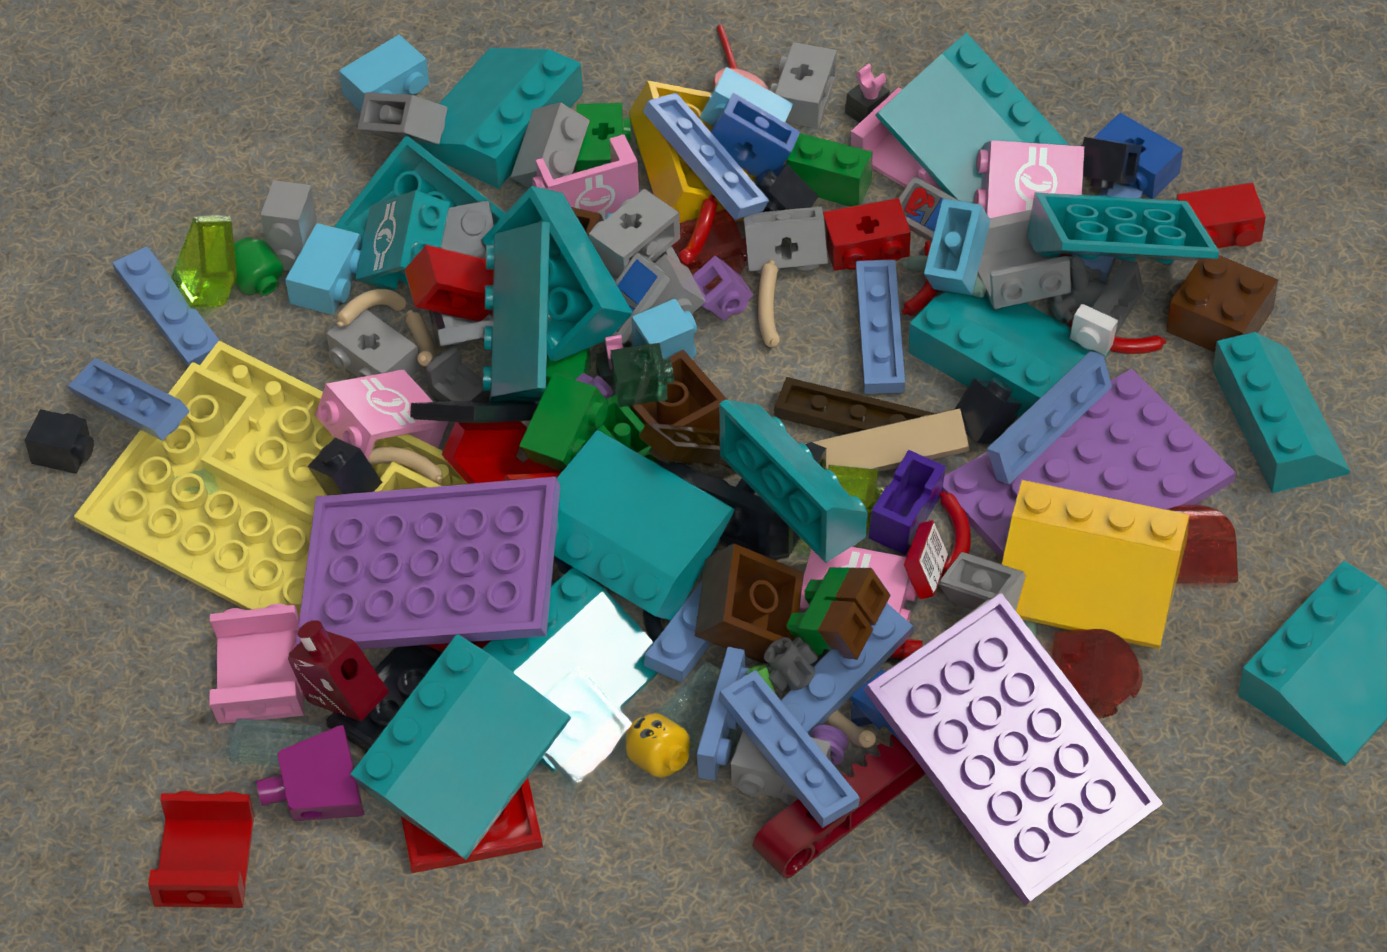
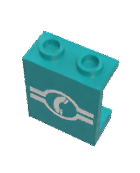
(397, 233)

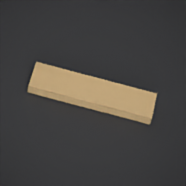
(886, 445)

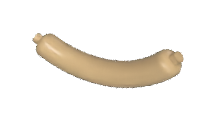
(367, 300)
(766, 304)
(422, 338)
(406, 458)
(856, 735)

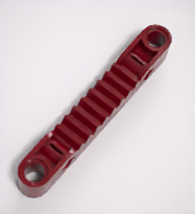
(797, 839)

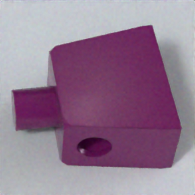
(315, 779)

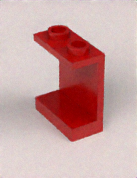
(488, 452)
(203, 850)

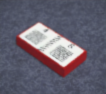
(926, 560)

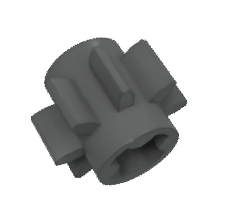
(790, 663)

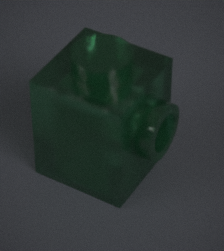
(640, 374)

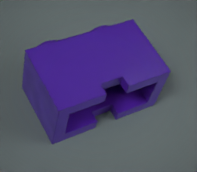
(906, 502)

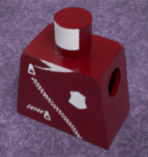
(335, 672)

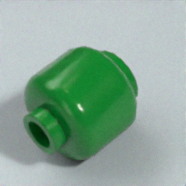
(256, 267)

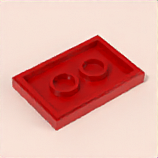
(511, 833)

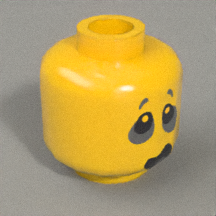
(657, 745)

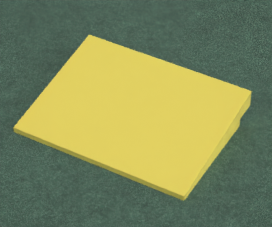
(257, 439)

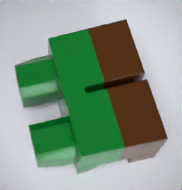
(840, 611)

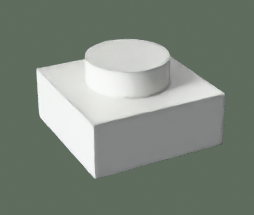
(1093, 329)

